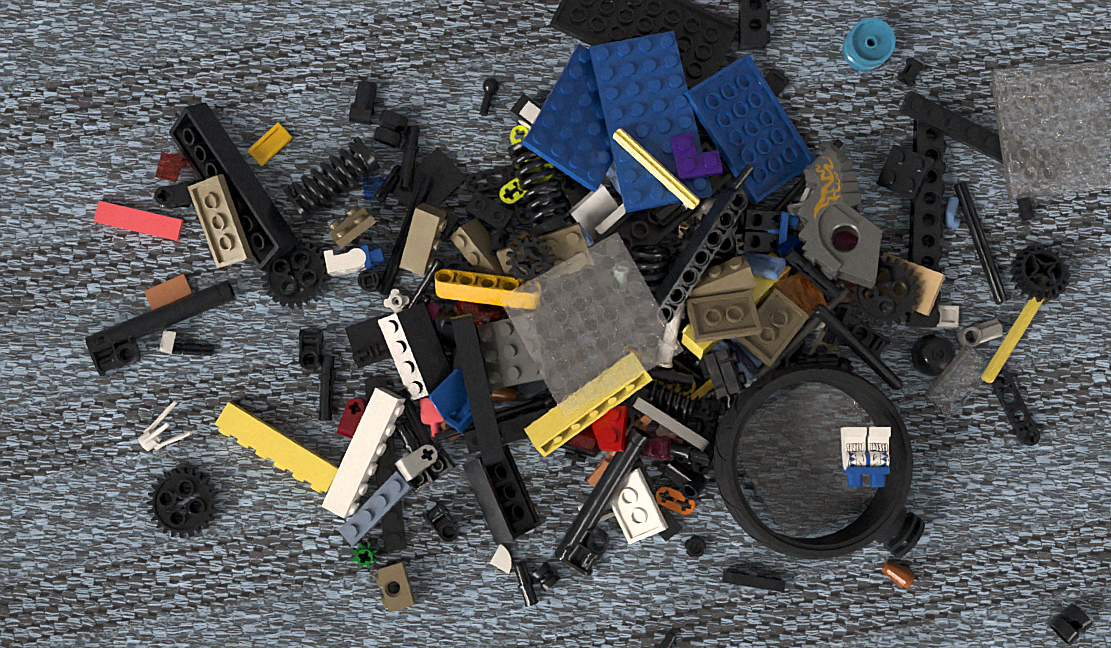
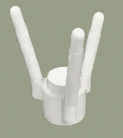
(152, 437)

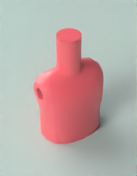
(430, 415)

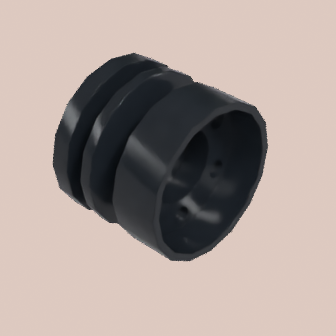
(902, 533)

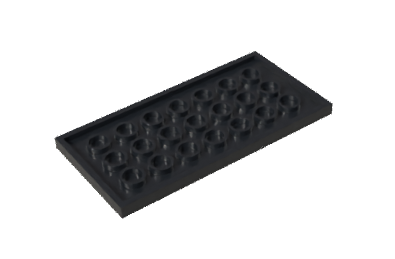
(699, 33)

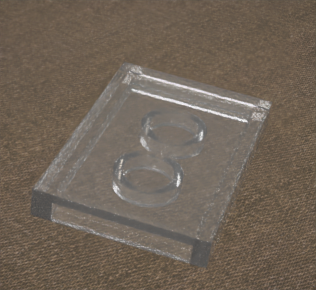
(957, 382)

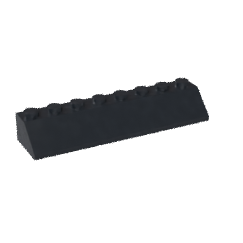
(213, 154)

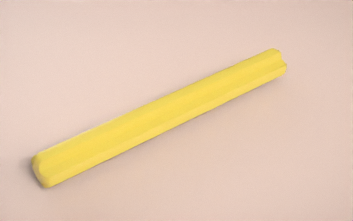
(656, 168)
(1011, 340)

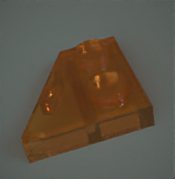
(801, 292)

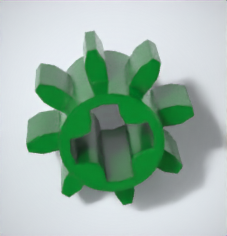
(361, 549)

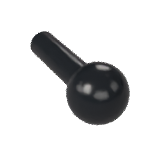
(490, 87)

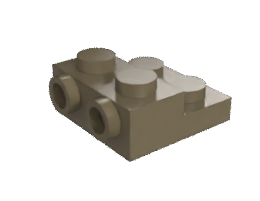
(351, 226)

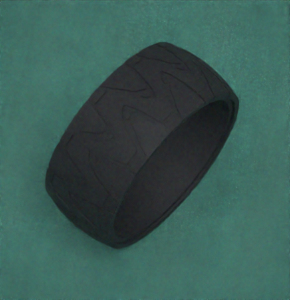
(887, 500)

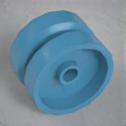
(868, 44)

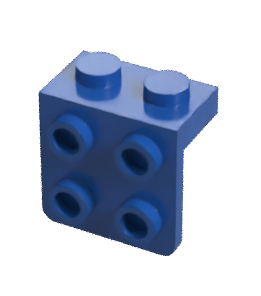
(452, 401)

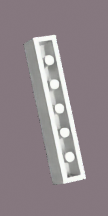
(364, 452)

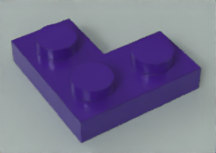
(689, 163)

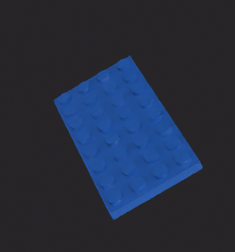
(643, 94)

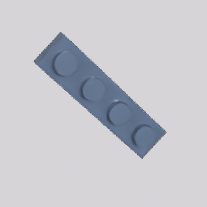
(375, 508)

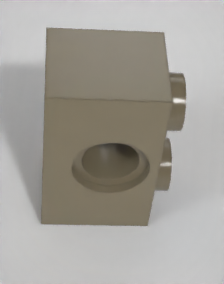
(398, 573)

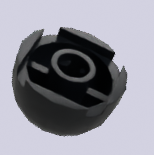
(932, 354)

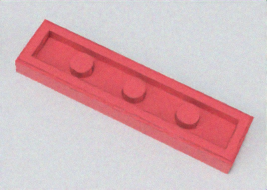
(138, 220)

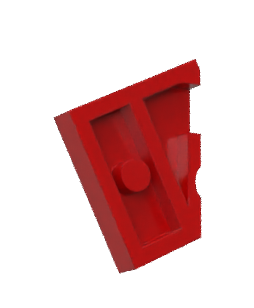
(611, 429)

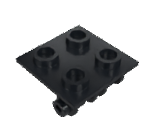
(368, 342)

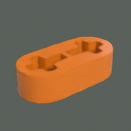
(672, 504)

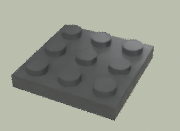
(506, 356)

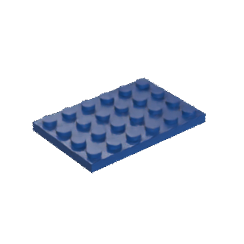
(572, 125)
(750, 127)

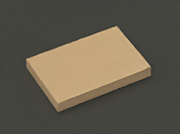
(929, 280)

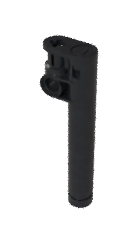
(109, 345)
(579, 539)

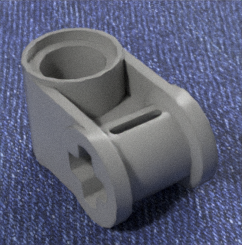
(413, 464)

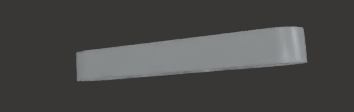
(671, 424)

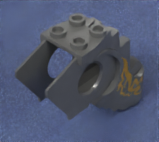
(833, 210)

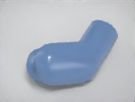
(950, 211)

